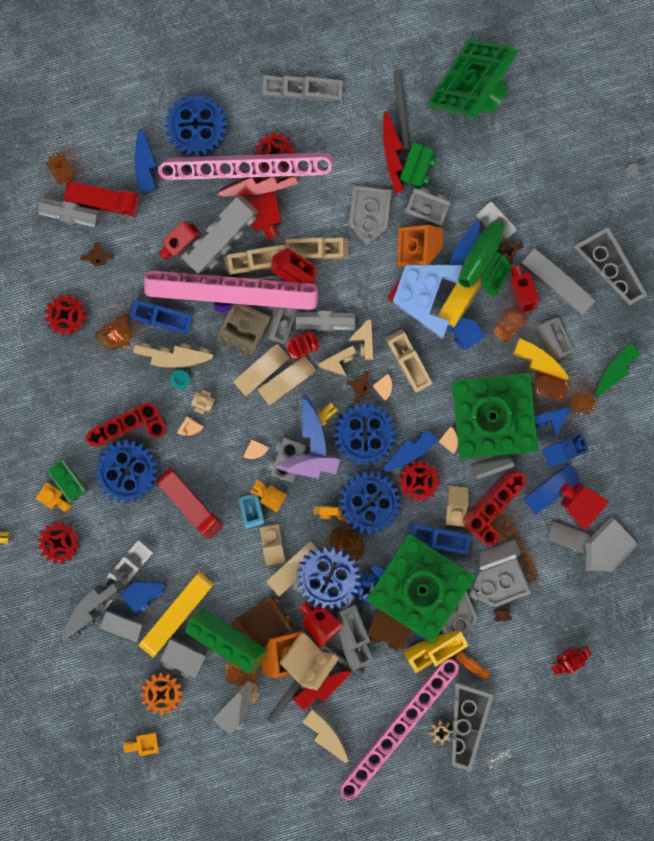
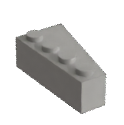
(220, 235)
(609, 262)
(470, 716)

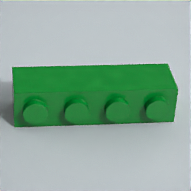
(226, 641)

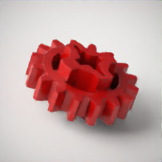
(281, 149)
(58, 320)
(412, 473)
(48, 536)
(571, 660)

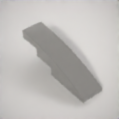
(301, 88)
(558, 282)
(128, 566)

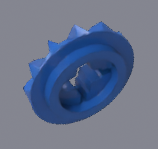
(366, 580)

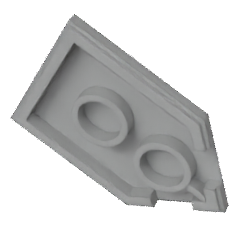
(369, 212)
(608, 547)
(500, 584)
(462, 618)

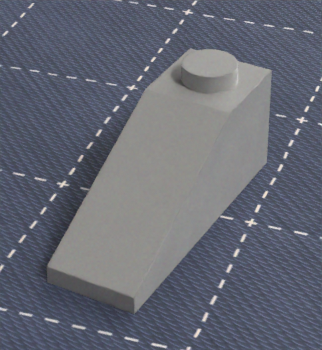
(234, 711)

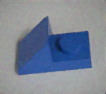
(555, 417)

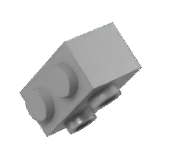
(183, 658)

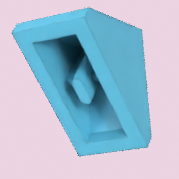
(251, 510)

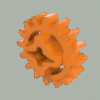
(167, 699)

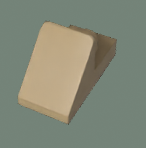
(364, 334)
(332, 364)
(456, 505)
(272, 545)

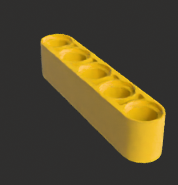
(176, 614)

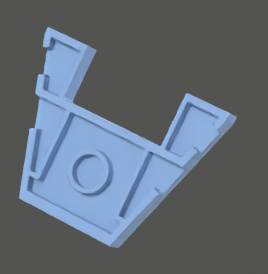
(418, 292)

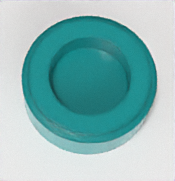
(180, 379)

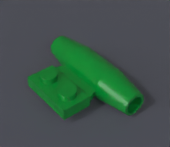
(485, 261)

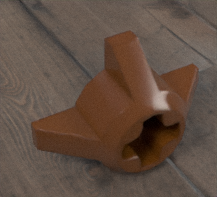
(509, 252)
(96, 254)
(358, 386)

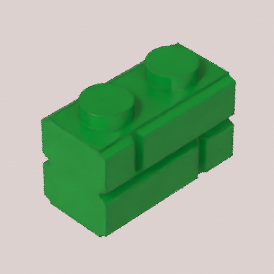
(417, 165)
(67, 481)

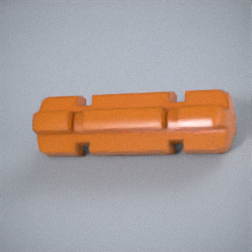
(472, 665)

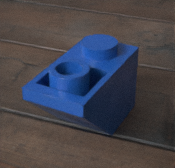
(466, 333)
(565, 449)
(141, 592)

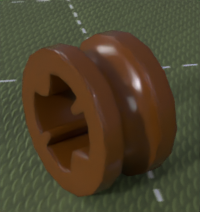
(502, 615)

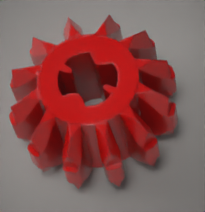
(302, 345)

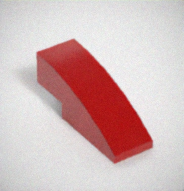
(329, 685)

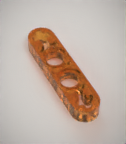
(507, 523)

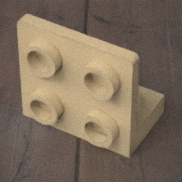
(308, 662)

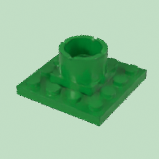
(475, 80)
(515, 424)
(399, 587)

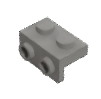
(428, 207)

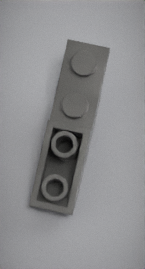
(88, 609)

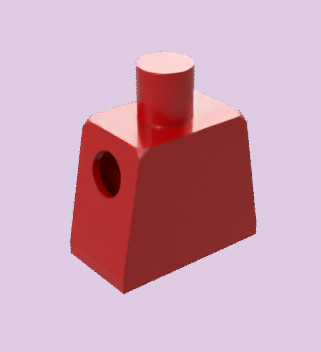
(268, 214)
(186, 234)
(524, 297)
(582, 504)
(320, 623)

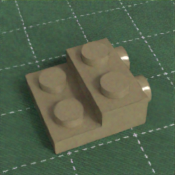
(243, 328)

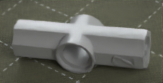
(68, 212)
(325, 321)

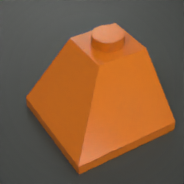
(418, 245)
(276, 650)

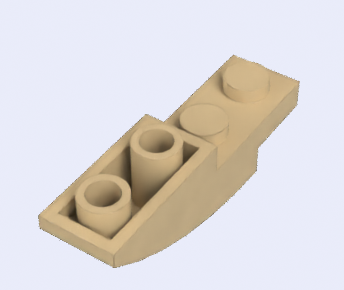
(180, 358)

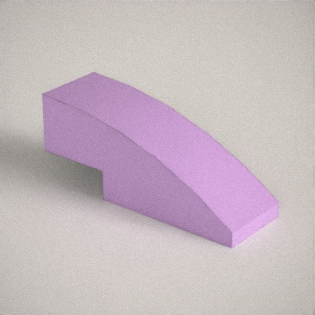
(310, 465)

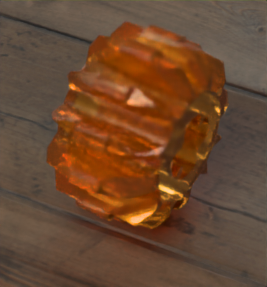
(509, 325)
(551, 387)
(238, 676)

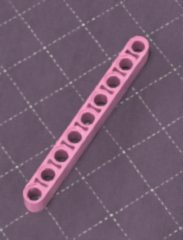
(238, 171)
(230, 290)
(395, 737)

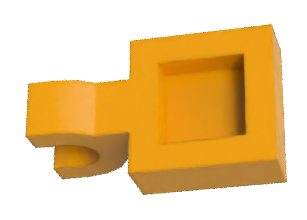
(52, 496)
(270, 497)
(327, 512)
(145, 744)

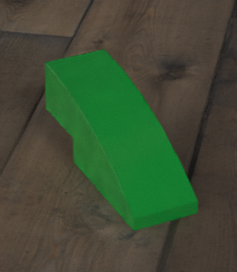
(616, 369)

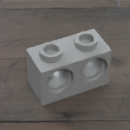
(282, 457)

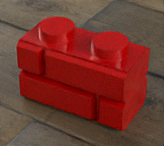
(293, 267)

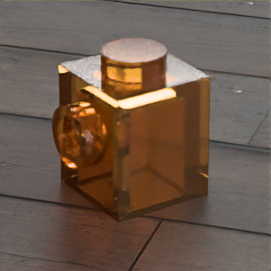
(60, 168)
(581, 403)

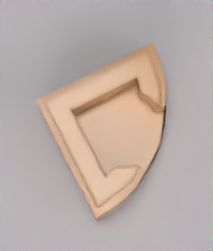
(384, 387)
(189, 427)
(449, 440)
(255, 450)

